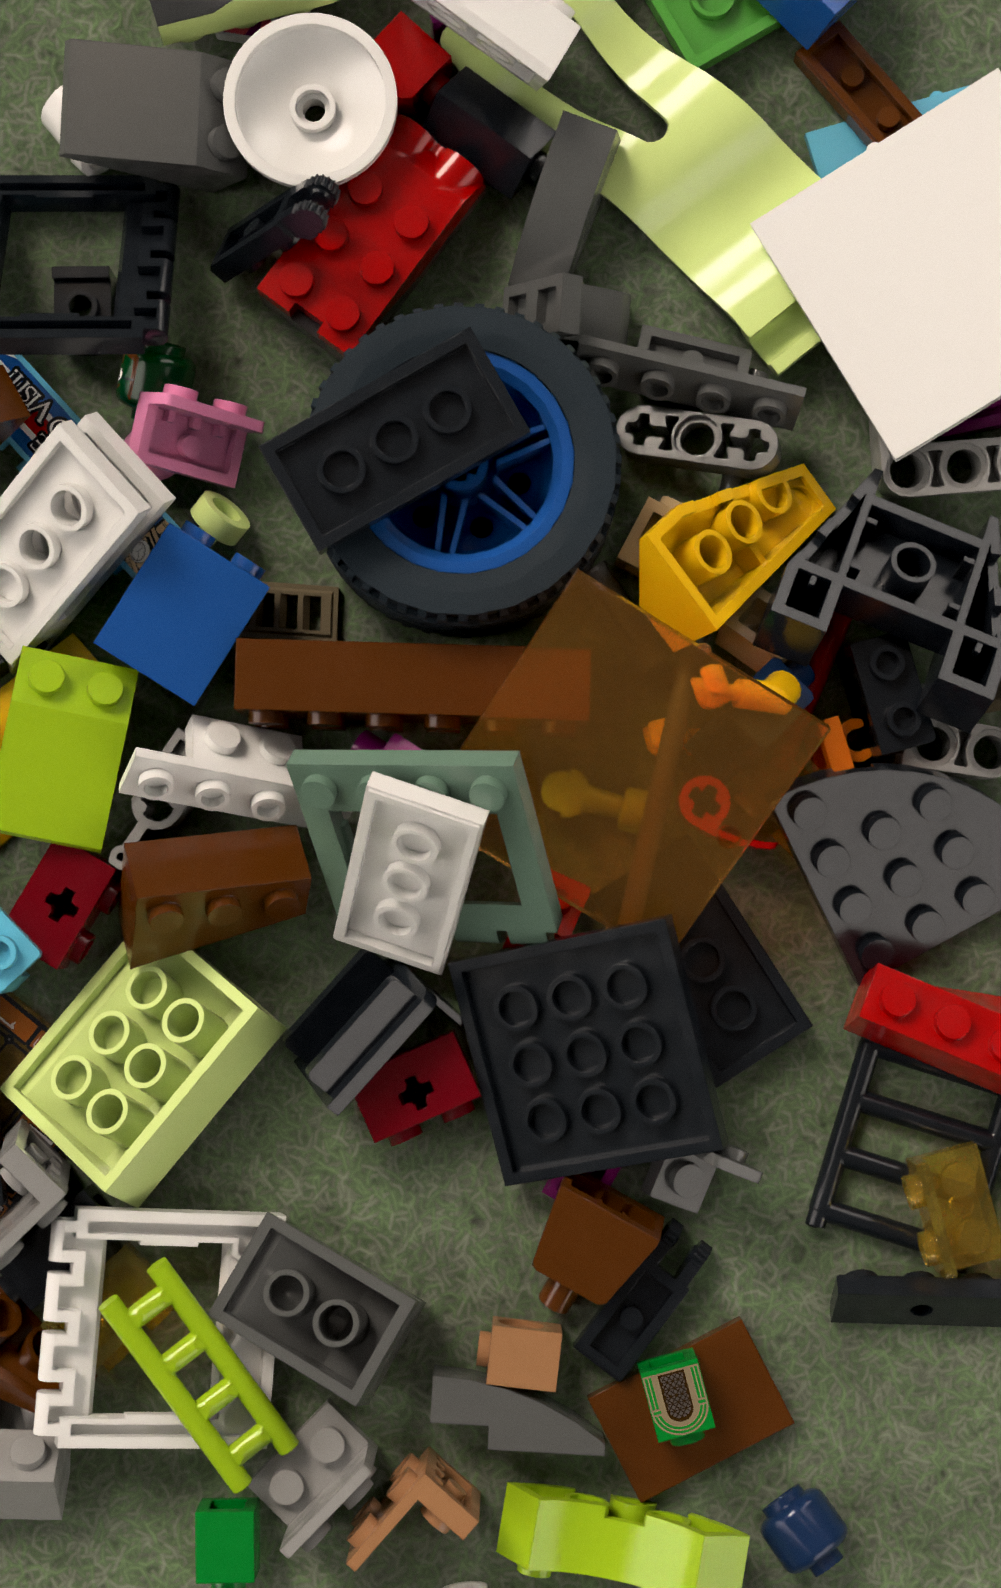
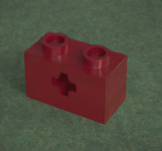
(61, 873)
(437, 1061)

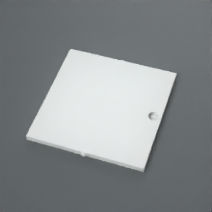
(906, 267)

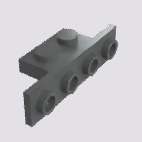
(692, 374)

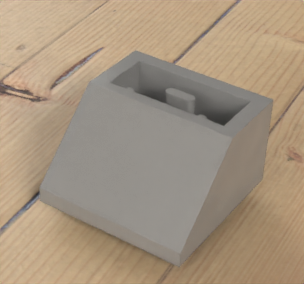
(31, 1469)

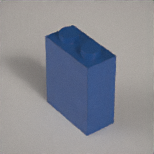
(183, 611)

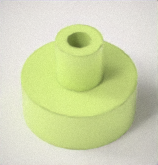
(220, 518)

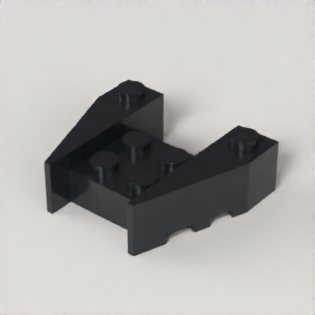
(906, 581)

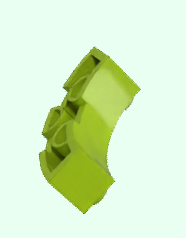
(617, 1540)

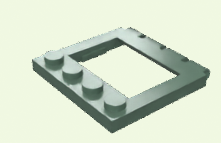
(494, 780)

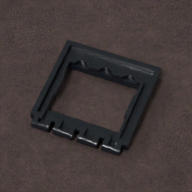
(143, 271)

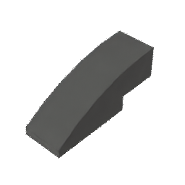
(565, 199)
(514, 1416)

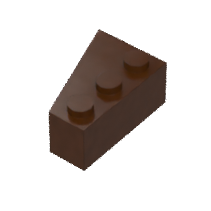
(208, 889)

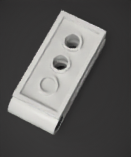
(69, 528)

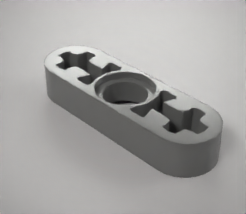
(741, 432)

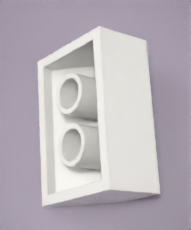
(517, 34)

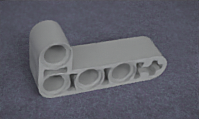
(931, 467)

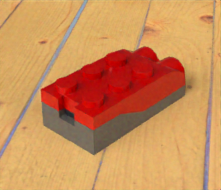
(376, 241)

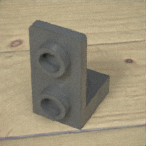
(687, 1178)

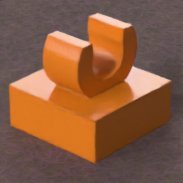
(834, 749)

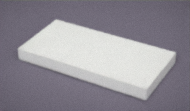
(409, 872)

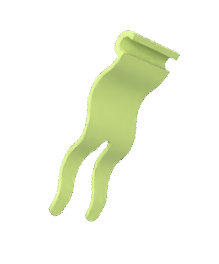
(696, 183)

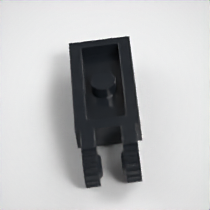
(275, 226)
(640, 1307)

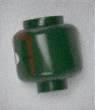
(151, 371)

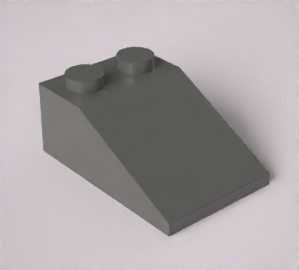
(149, 113)
(317, 1310)

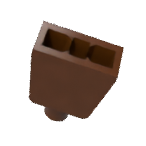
(592, 1242)

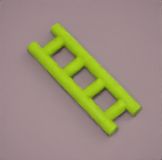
(163, 1367)

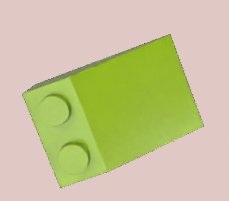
(63, 748)

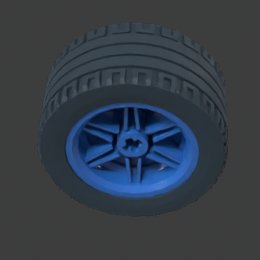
(442, 573)

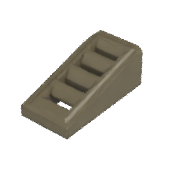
(282, 591)

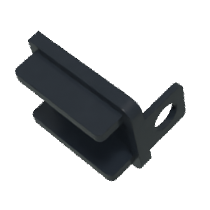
(360, 1025)

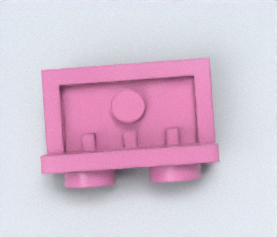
(190, 436)

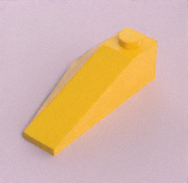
(723, 547)

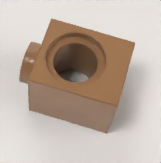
(521, 1353)

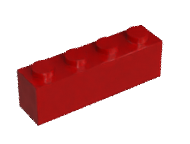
(931, 1024)

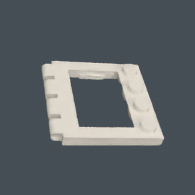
(77, 1293)

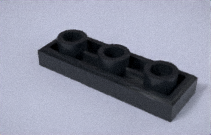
(916, 1299)

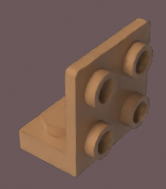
(446, 1497)

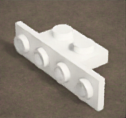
(224, 770)

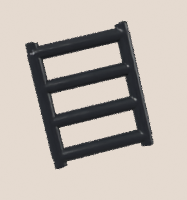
(842, 1155)

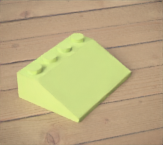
(141, 1067)

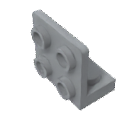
(39, 1176)
(317, 1477)

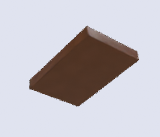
(740, 1398)

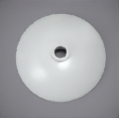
(302, 65)

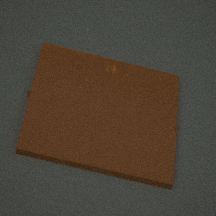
(640, 757)

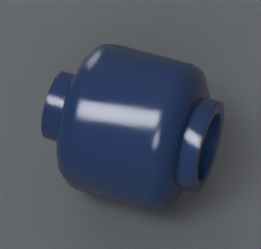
(804, 1530)

